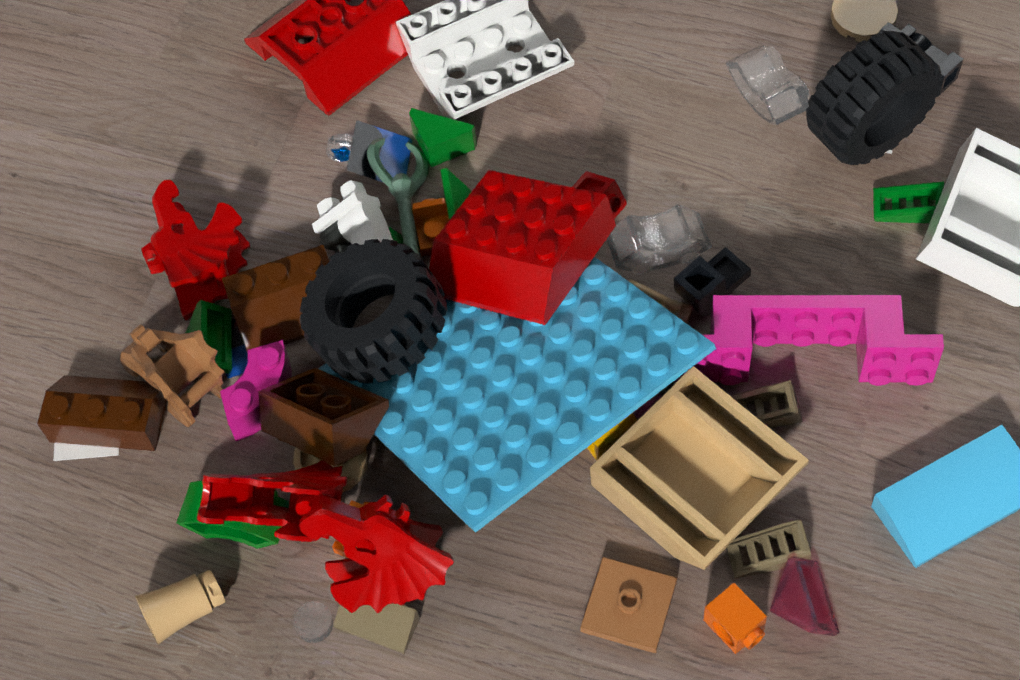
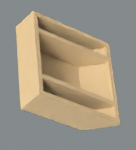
(695, 469)

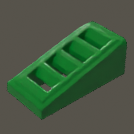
(911, 192)

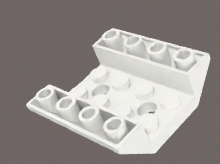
(475, 40)

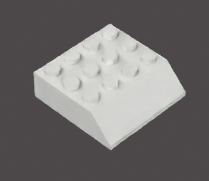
(978, 219)

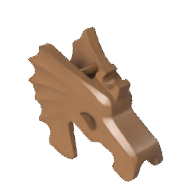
(185, 360)

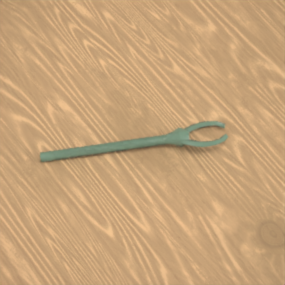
(401, 186)

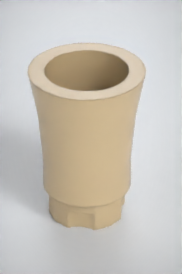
(179, 604)

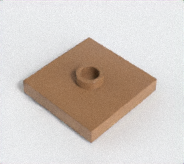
(629, 605)

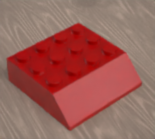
(519, 245)

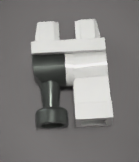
(351, 220)

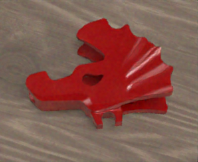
(194, 257)
(252, 497)
(393, 555)

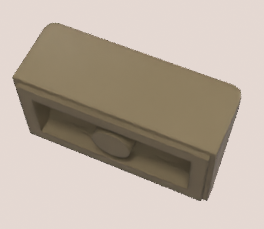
(389, 628)

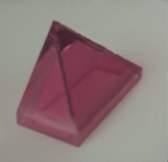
(804, 598)

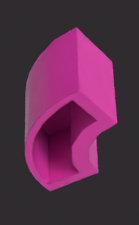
(265, 367)

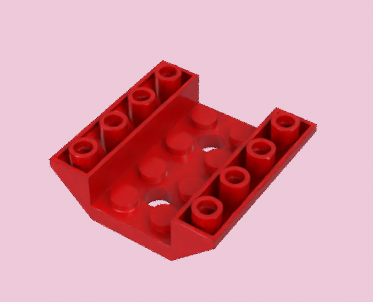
(348, 46)

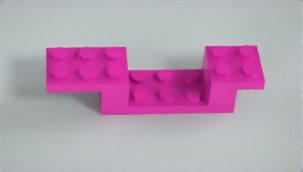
(804, 320)

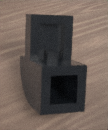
(704, 279)

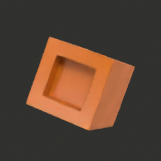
(735, 619)

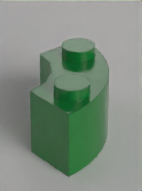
(250, 534)

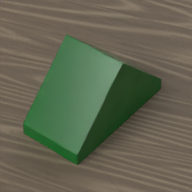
(441, 136)

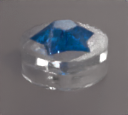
(339, 147)

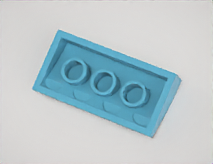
(953, 497)

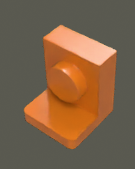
(429, 219)

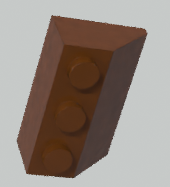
(270, 297)
(102, 413)
(321, 415)

